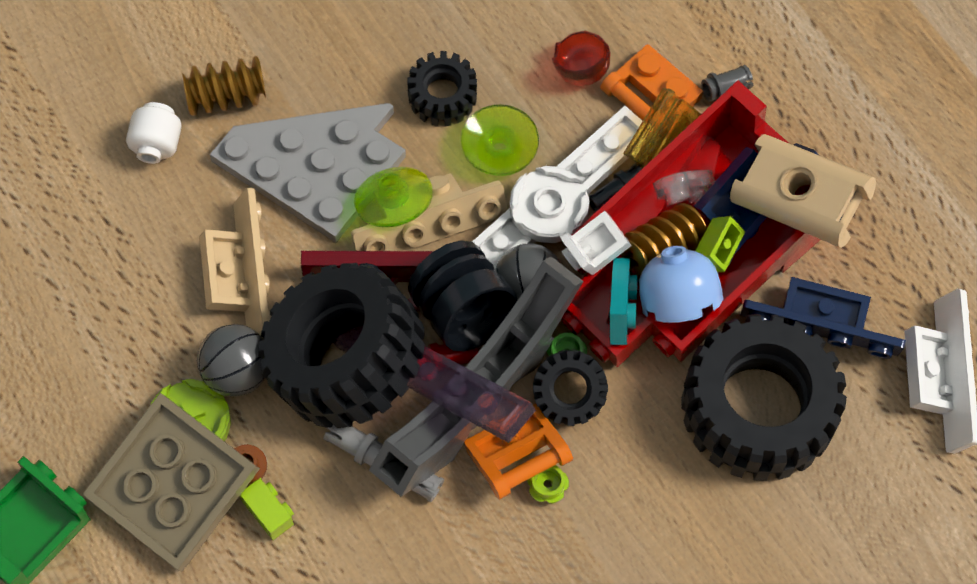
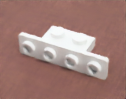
(943, 370)

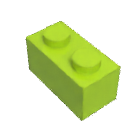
(721, 241)
(267, 509)

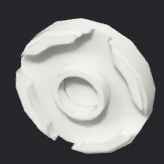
(548, 204)

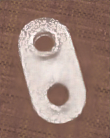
(684, 186)

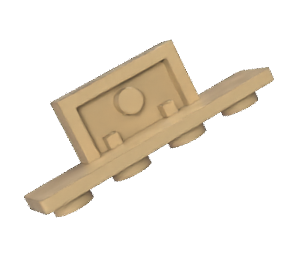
(447, 215)
(235, 266)

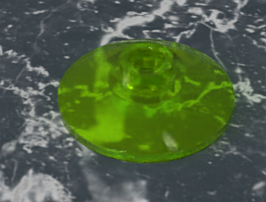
(499, 125)
(393, 197)

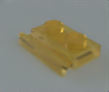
(660, 127)

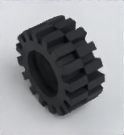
(442, 69)
(563, 412)

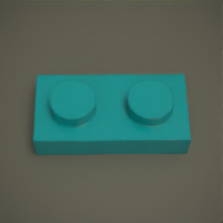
(621, 311)

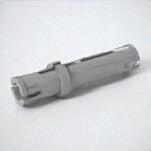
(365, 450)

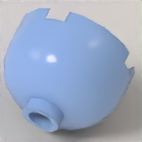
(679, 285)

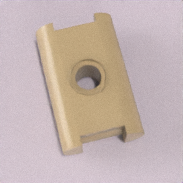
(821, 210)

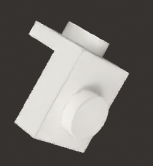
(595, 244)

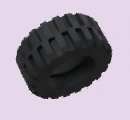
(771, 348)
(364, 376)

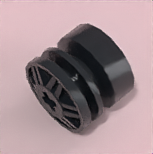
(461, 295)

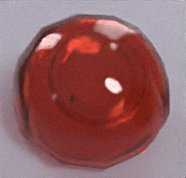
(582, 58)

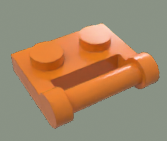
(649, 74)
(494, 454)

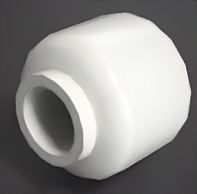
(153, 132)

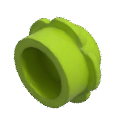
(550, 494)

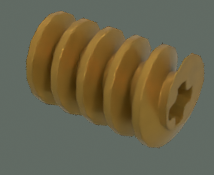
(224, 86)
(672, 227)

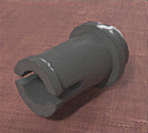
(716, 85)

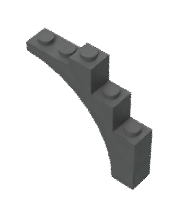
(509, 355)

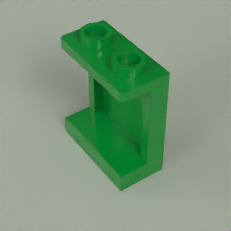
(36, 521)

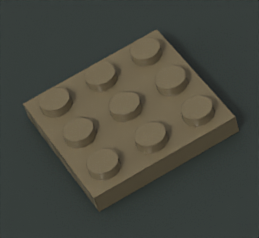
(171, 482)

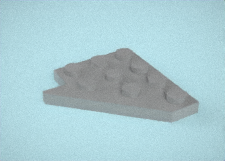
(312, 161)

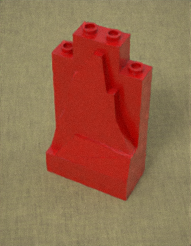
(706, 144)

